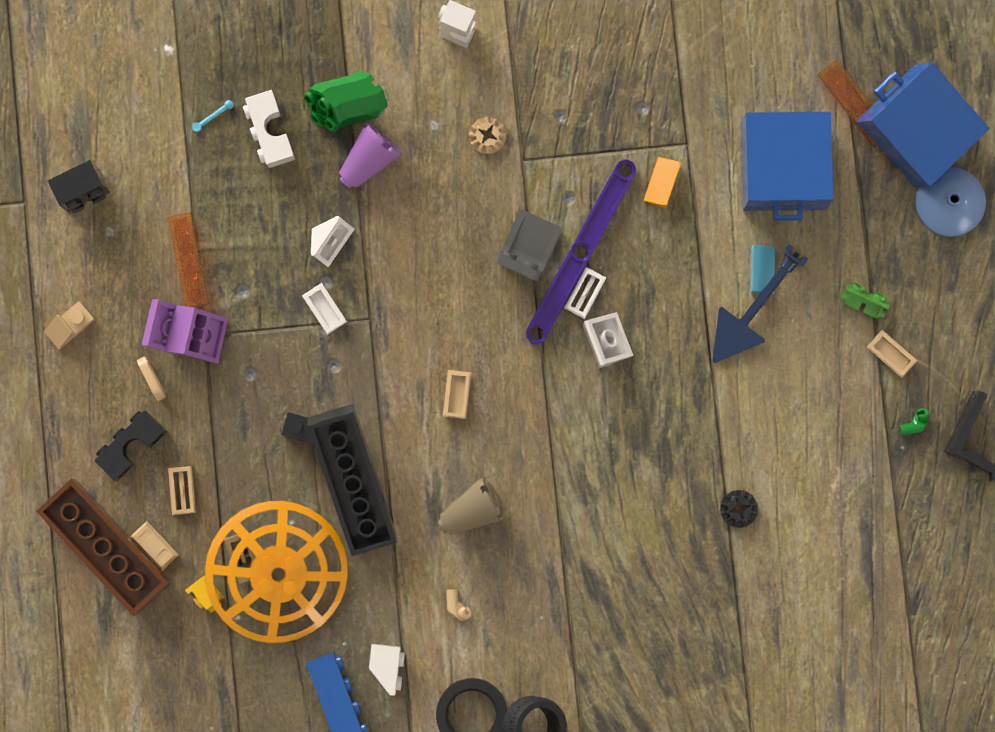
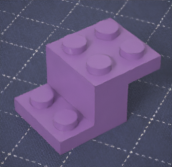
(185, 331)

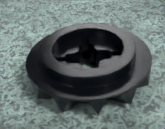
(729, 502)

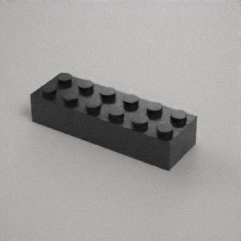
(352, 479)

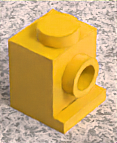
(201, 595)

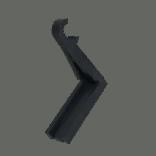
(962, 432)

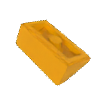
(662, 182)

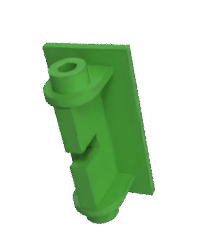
(874, 302)

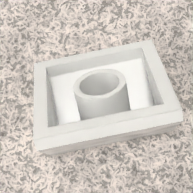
(607, 339)

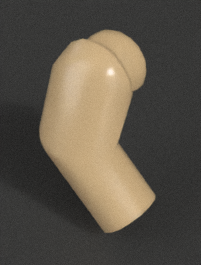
(456, 608)

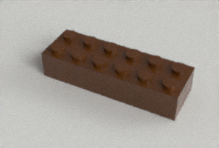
(104, 547)

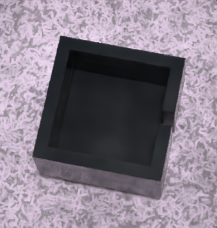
(78, 187)

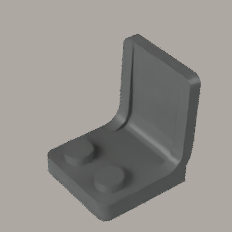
(529, 245)

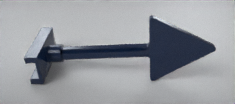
(733, 333)

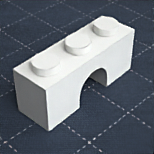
(457, 23)
(274, 149)

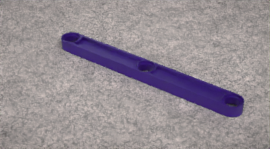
(587, 237)

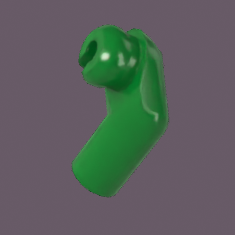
(918, 423)

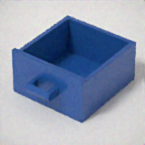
(922, 123)
(787, 162)

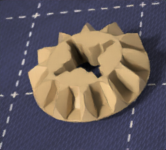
(491, 145)

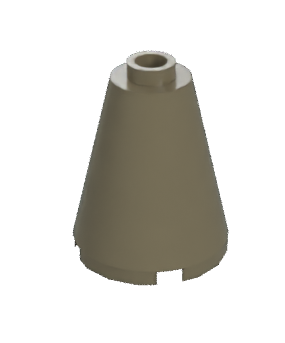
(473, 509)

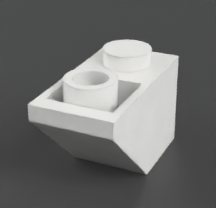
(385, 666)

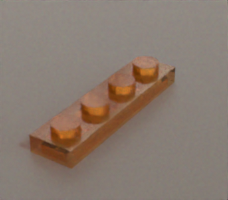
(846, 93)
(188, 260)

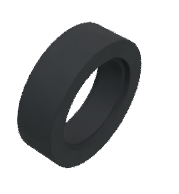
(470, 684)

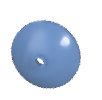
(944, 216)

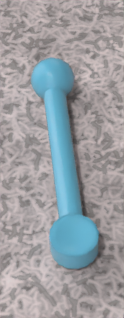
(197, 127)

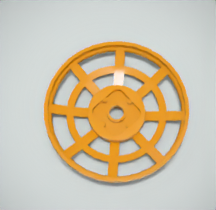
(266, 561)

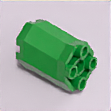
(345, 101)

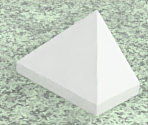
(329, 239)

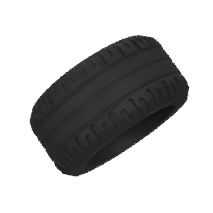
(519, 709)

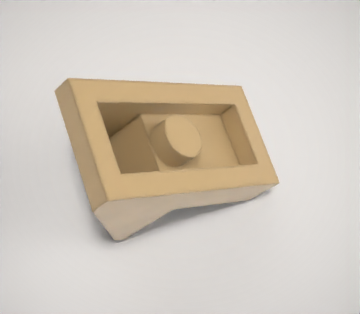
(69, 325)

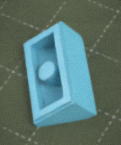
(761, 267)

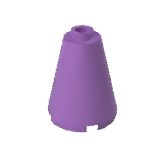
(368, 156)

